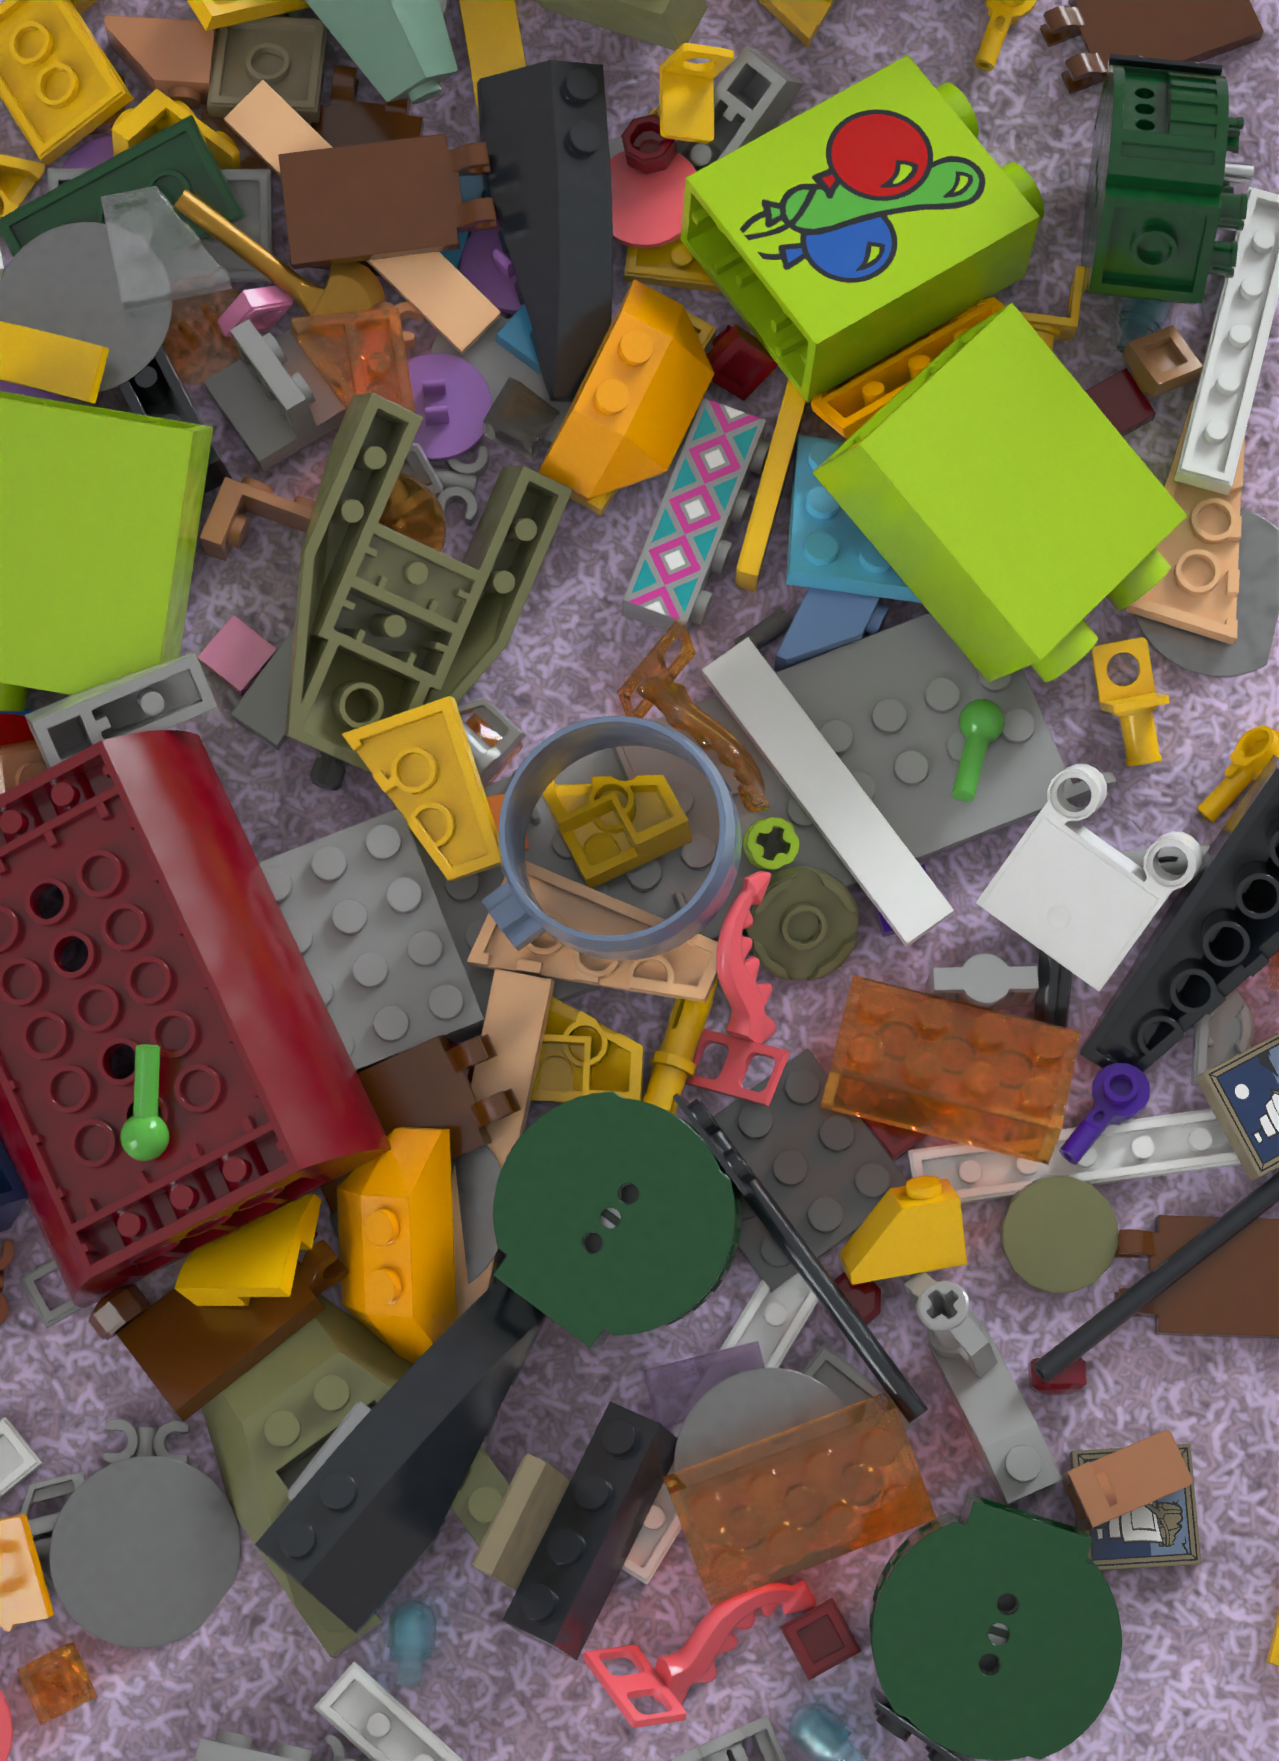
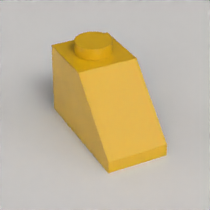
(908, 1233)

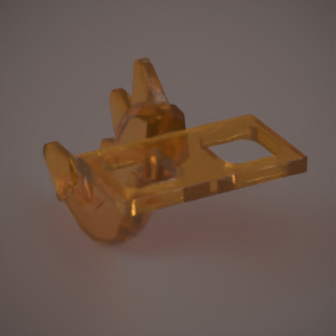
(685, 715)

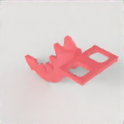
(747, 1001)
(696, 1658)

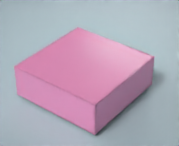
(259, 305)
(237, 655)

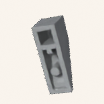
(745, 105)
(128, 705)
(999, 1427)

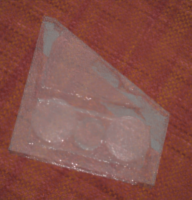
(156, 251)

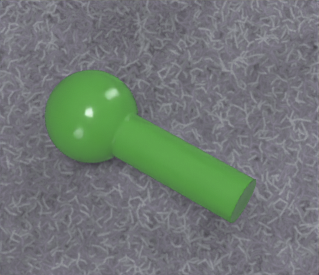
(980, 724)
(145, 1133)

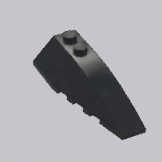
(554, 207)
(1207, 941)
(400, 1468)

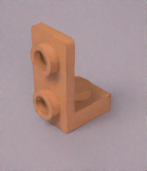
(228, 520)
(1126, 1479)

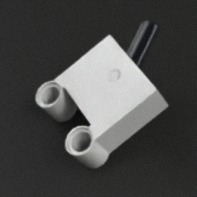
(1079, 894)

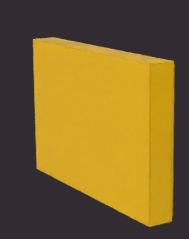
(55, 75)

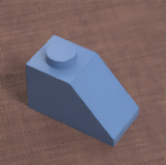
(827, 623)

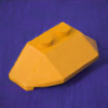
(862, 395)
(632, 399)
(401, 1241)

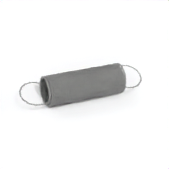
(768, 629)

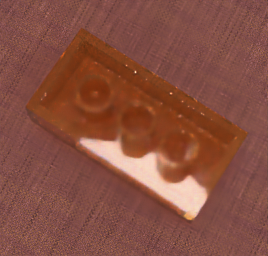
(951, 1069)
(799, 1498)

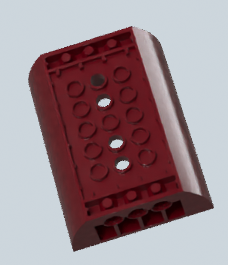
(178, 959)

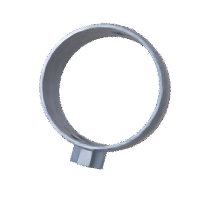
(514, 903)

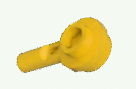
(1002, 15)
(1248, 761)

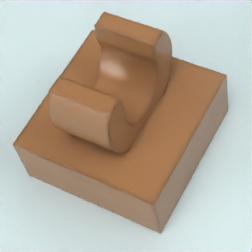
(1161, 361)

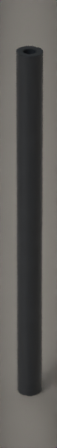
(1158, 1280)
(831, 1296)

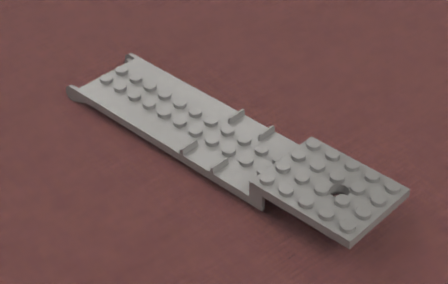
(396, 935)

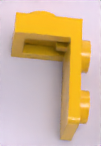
(160, 112)

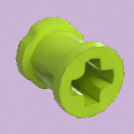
(786, 835)

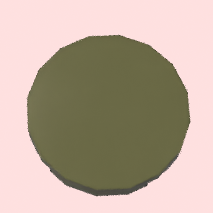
(804, 924)
(1059, 1233)

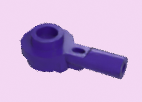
(1117, 1095)

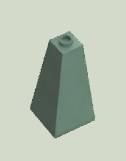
(394, 43)

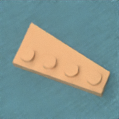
(1203, 559)
(680, 973)

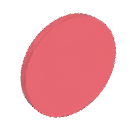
(649, 205)

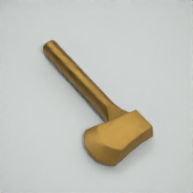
(347, 287)

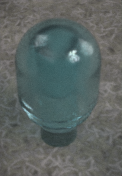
(1141, 318)
(411, 1640)
(822, 1734)

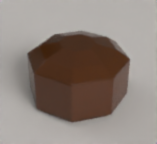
(117, 1310)

